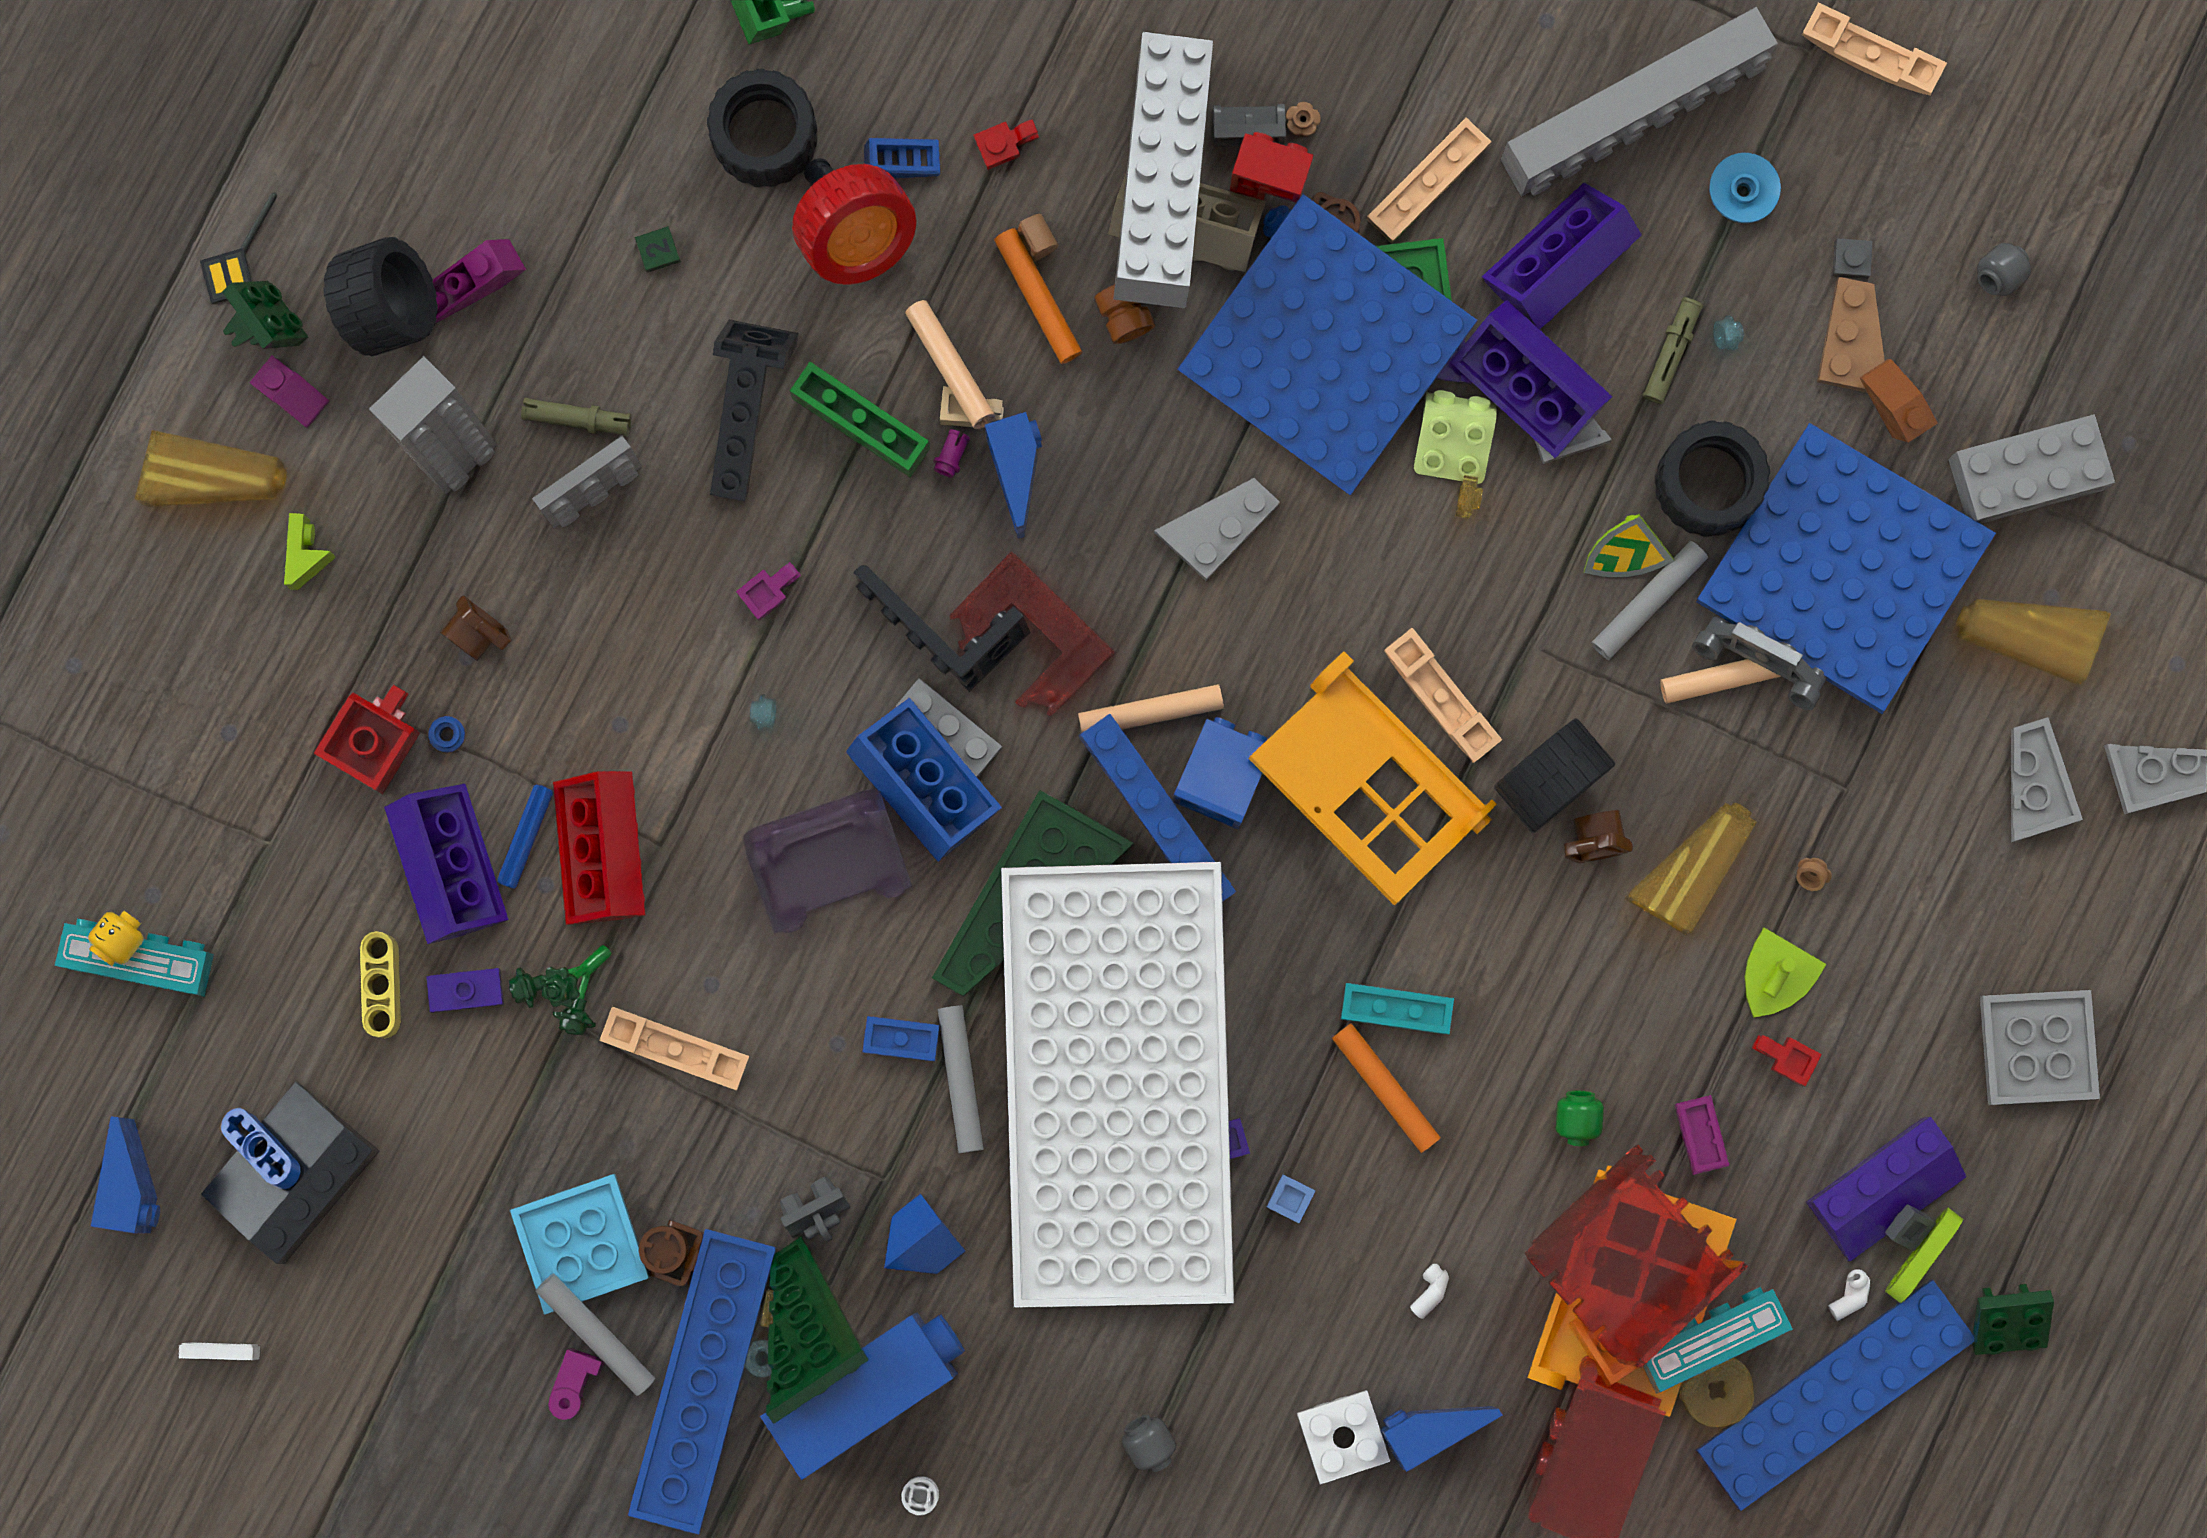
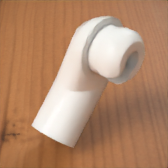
(1434, 1294)
(1855, 1295)

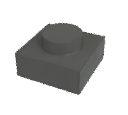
(1852, 258)
(1910, 1227)

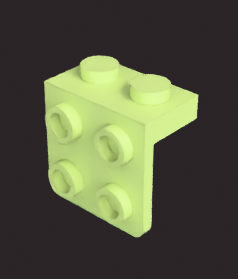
(1455, 436)

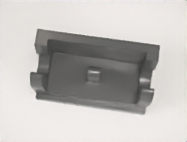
(1233, 122)

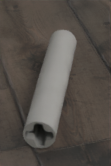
(1649, 600)
(960, 1079)
(595, 1334)

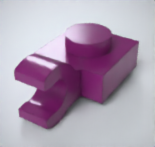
(764, 592)

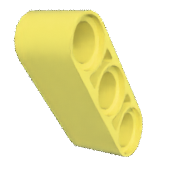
(371, 969)

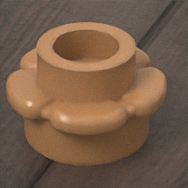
(1300, 128)
(1813, 874)

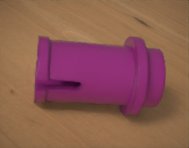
(950, 455)

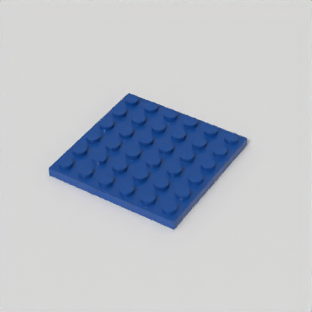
(1327, 344)
(1847, 566)

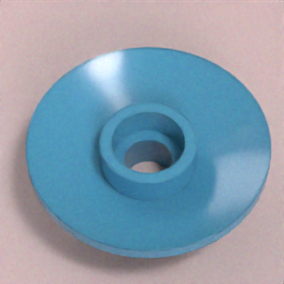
(1747, 171)

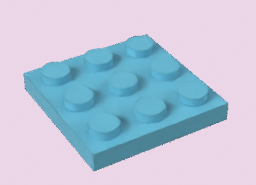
(581, 1239)

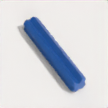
(525, 836)

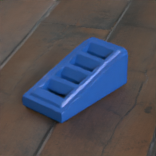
(889, 145)

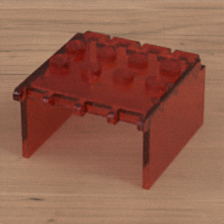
(1632, 1261)
(1594, 1456)

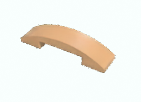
(1872, 53)
(1441, 696)
(674, 1048)

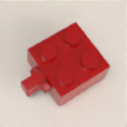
(369, 739)

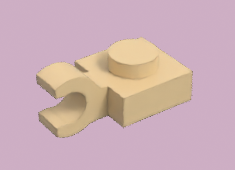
(953, 414)

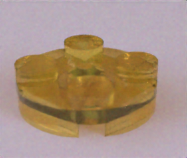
(1719, 1412)

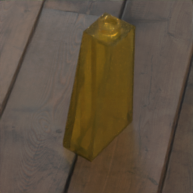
(197, 472)
(2041, 636)
(1691, 874)

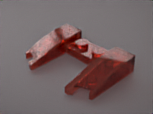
(1018, 585)

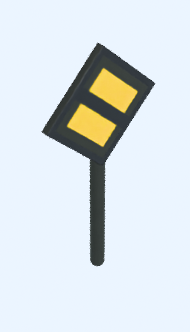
(232, 266)

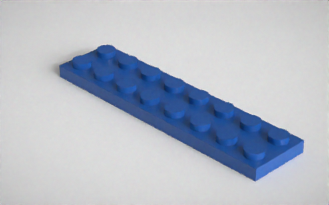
(702, 1381)
(1836, 1395)

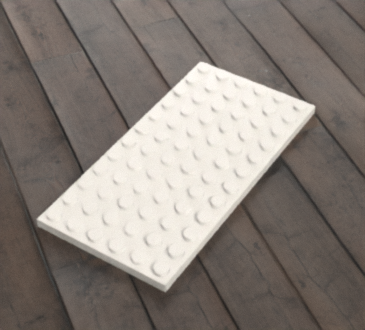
(1117, 1085)

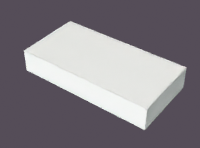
(219, 1351)

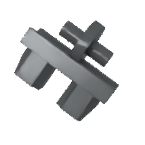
(817, 1215)

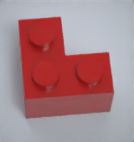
(1270, 168)

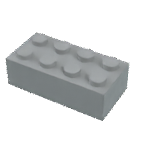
(2032, 470)

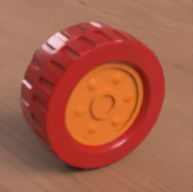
(852, 222)

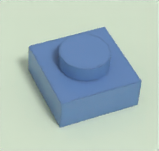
(1290, 1198)

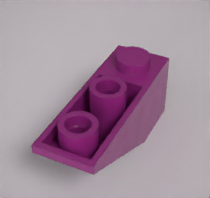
(476, 276)

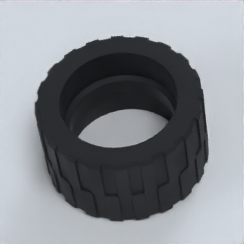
(752, 87)
(380, 296)
(1742, 448)
(1554, 775)

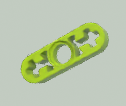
(1924, 1256)

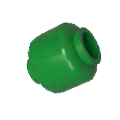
(1579, 1117)

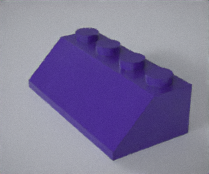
(1563, 254)
(1530, 378)
(445, 862)
(1867, 1198)

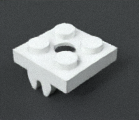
(1318, 1429)

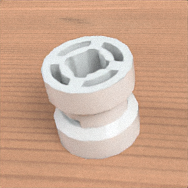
(920, 1490)

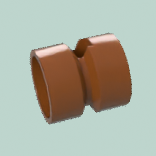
(1126, 318)

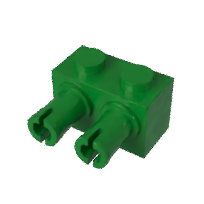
(768, 17)

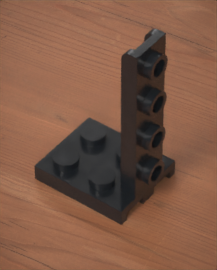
(750, 353)
(981, 652)

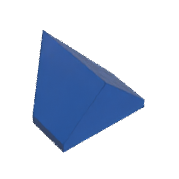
(920, 1240)

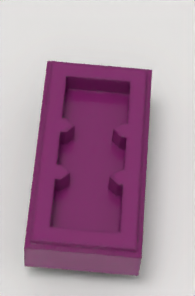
(1701, 1134)

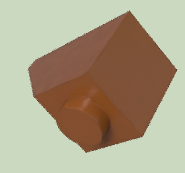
(1898, 401)

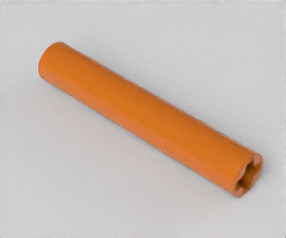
(1038, 296)
(1386, 1088)

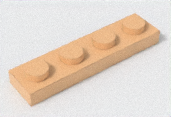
(1428, 180)

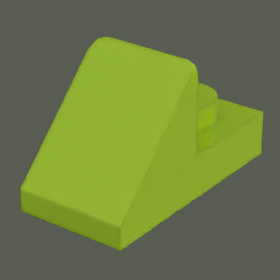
(300, 562)

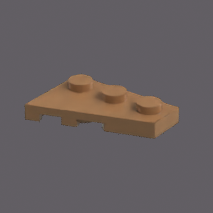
(1852, 336)

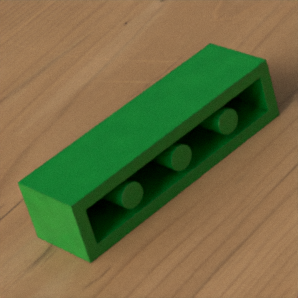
(860, 419)

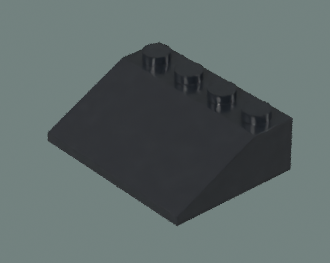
(329, 1162)

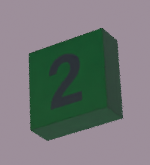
(657, 249)

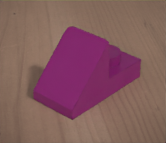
(289, 391)

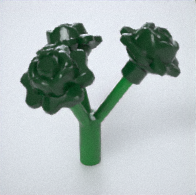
(561, 989)

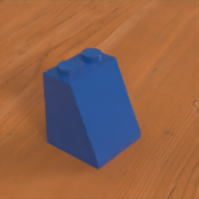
(1219, 774)

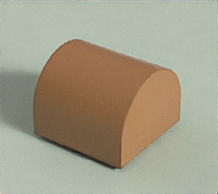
(1037, 237)

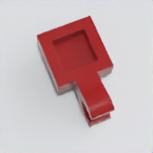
(1000, 144)
(1791, 1060)

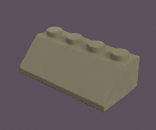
(1223, 227)

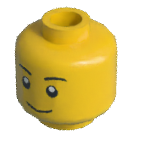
(115, 938)

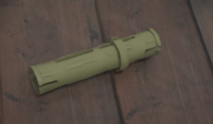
(1677, 338)
(578, 417)

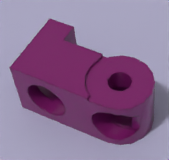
(567, 1396)

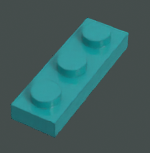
(1397, 1008)

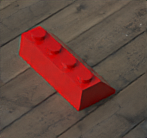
(599, 847)

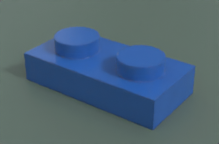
(901, 1038)

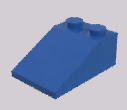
(1014, 454)
(125, 1185)
(1424, 1433)

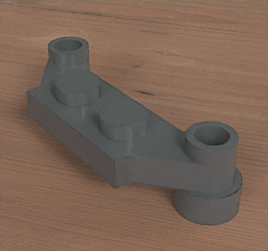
(1766, 652)

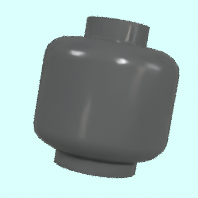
(2003, 269)
(1148, 1443)

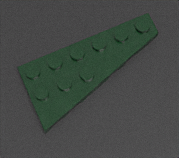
(1046, 837)
(809, 1335)

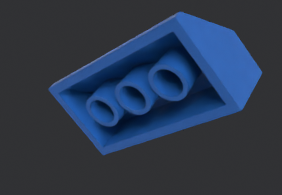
(923, 779)

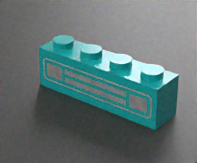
(152, 964)
(1718, 1338)

